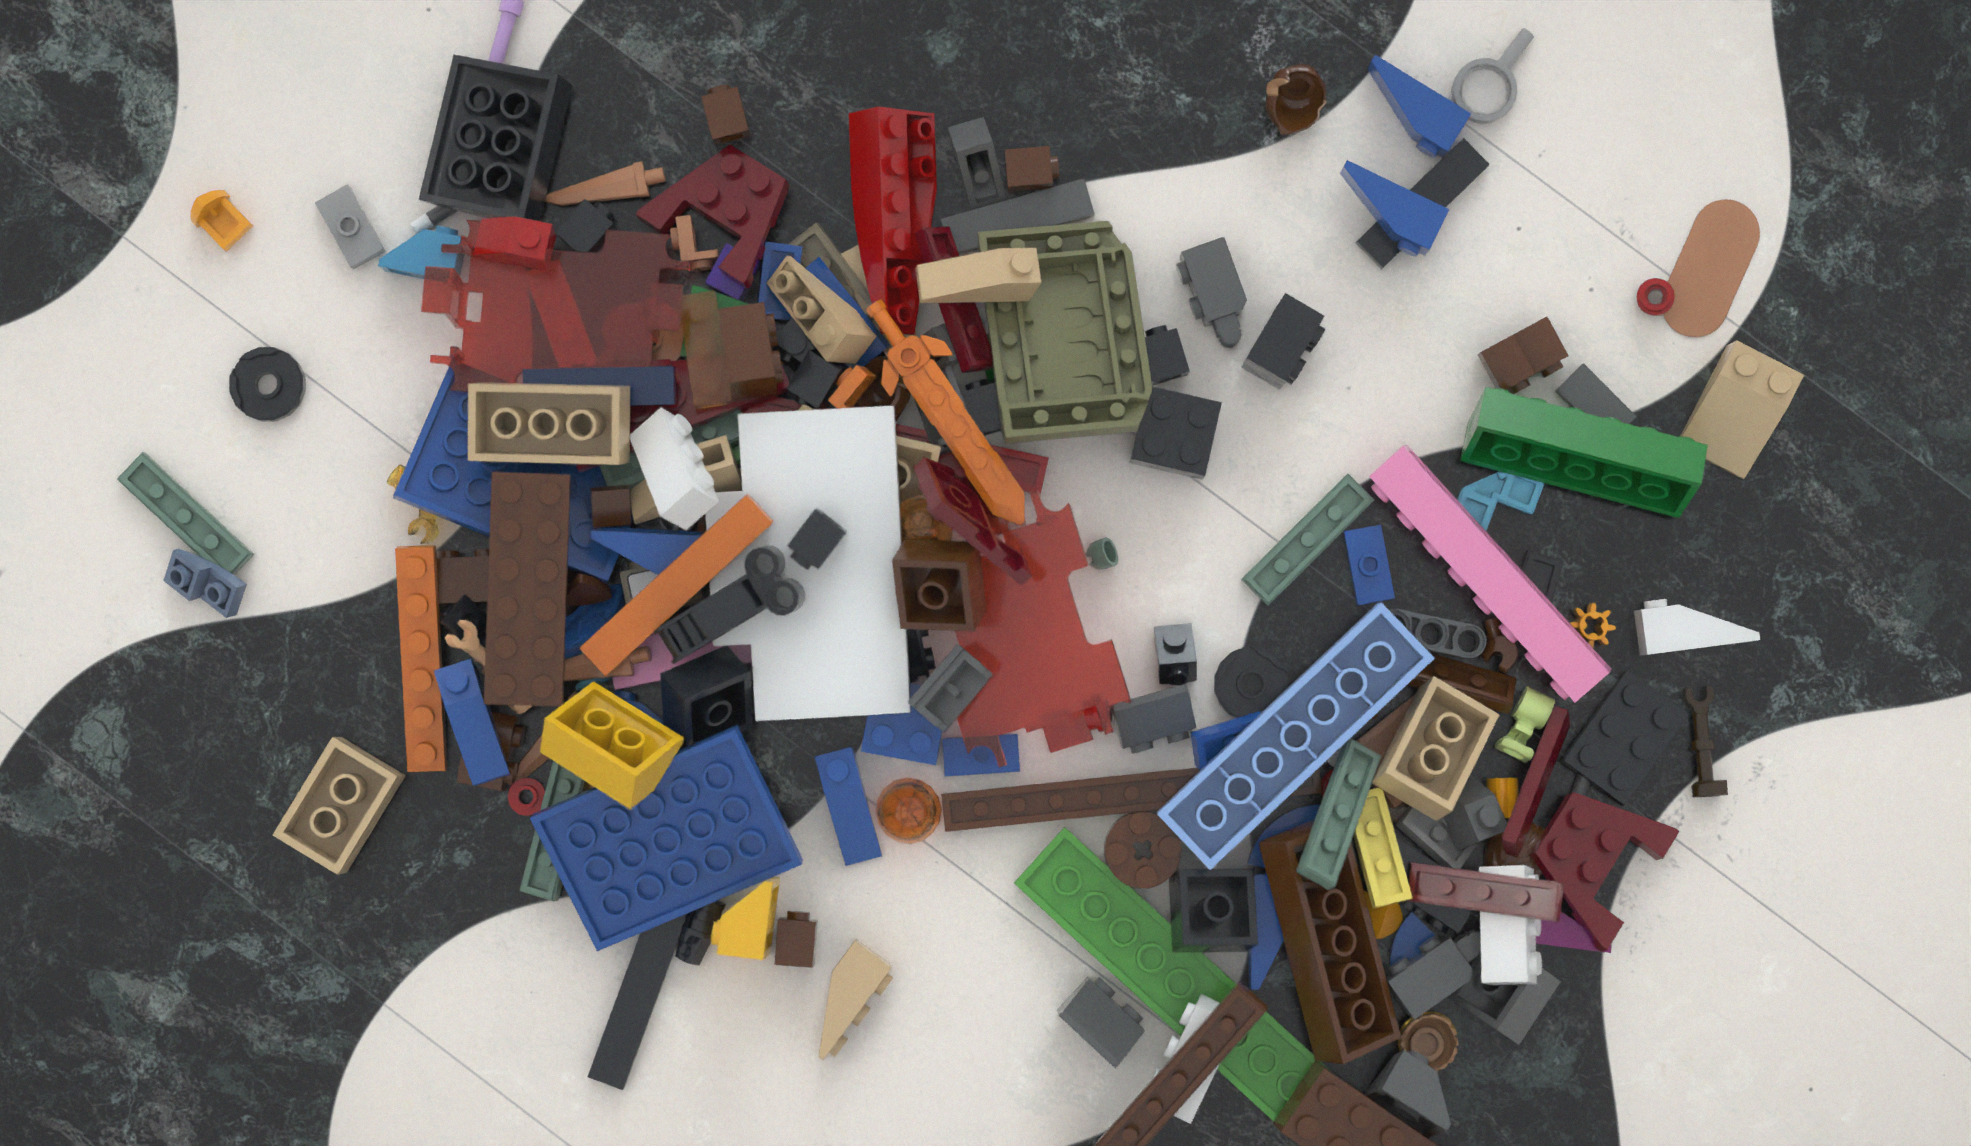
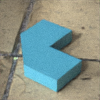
(1501, 488)

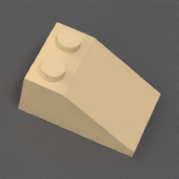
(1741, 407)

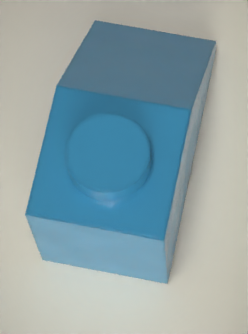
(423, 251)

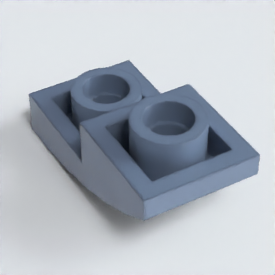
(202, 579)

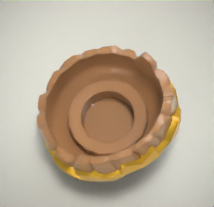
(1432, 1037)

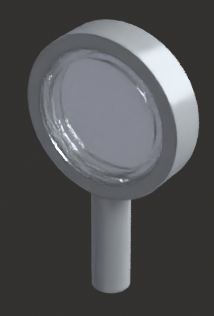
(1488, 85)

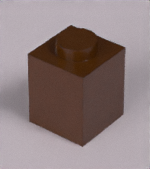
(725, 115)
(1030, 169)
(796, 940)

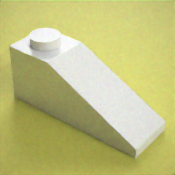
(1680, 628)

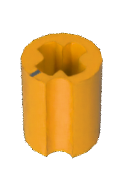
(1506, 793)

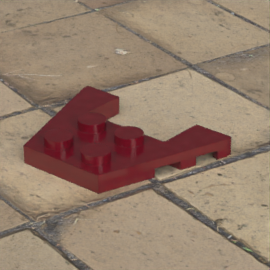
(734, 195)
(964, 511)
(1583, 847)

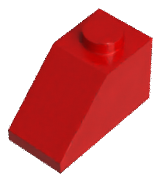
(516, 242)

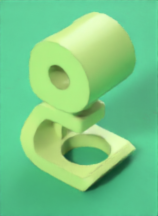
(1530, 713)

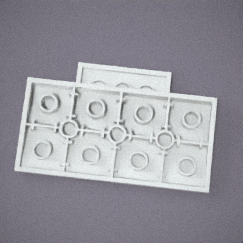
(846, 639)

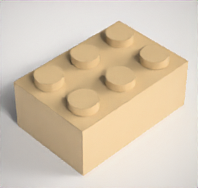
(1435, 748)
(339, 805)

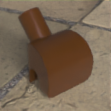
(1499, 645)

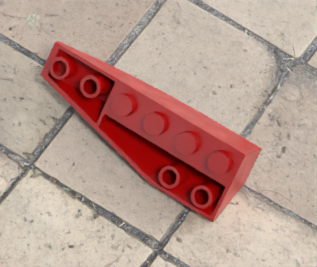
(892, 201)

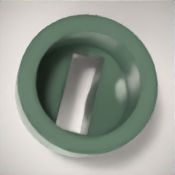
(1102, 553)

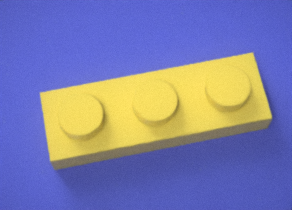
(1380, 853)

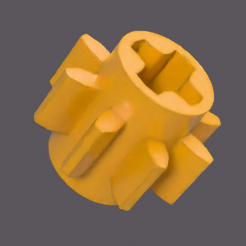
(1601, 626)

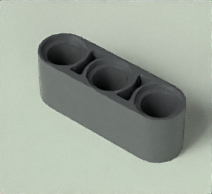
(1448, 633)

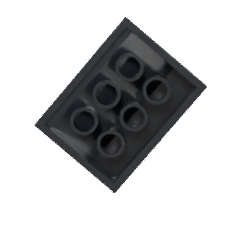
(495, 139)

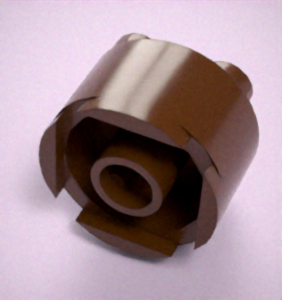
(1145, 871)

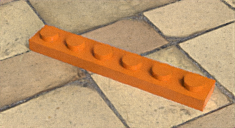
(420, 657)

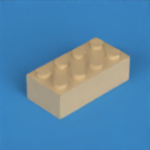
(549, 423)

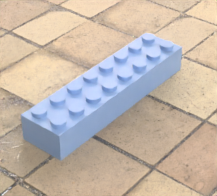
(1295, 735)

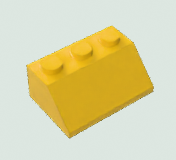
(609, 744)
(749, 925)

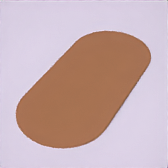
(1712, 267)

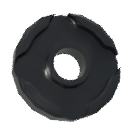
(289, 388)
(1239, 663)

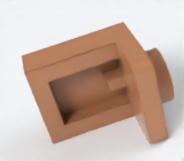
(684, 239)

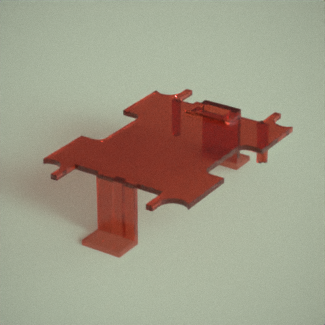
(576, 315)
(1038, 643)

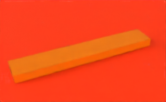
(676, 584)

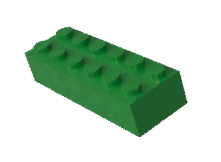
(1584, 452)

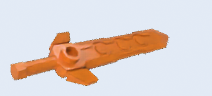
(946, 412)

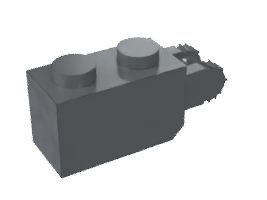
(1215, 288)
(1433, 972)

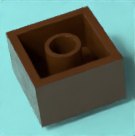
(747, 346)
(939, 585)

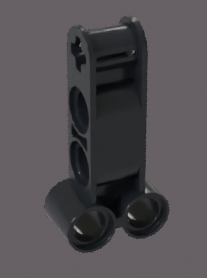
(731, 606)

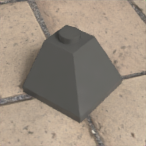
(1412, 1092)

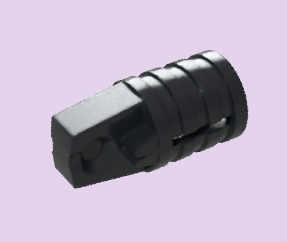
(697, 932)

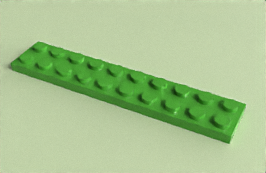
(1137, 950)

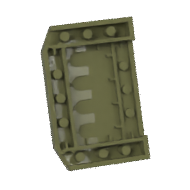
(1078, 348)

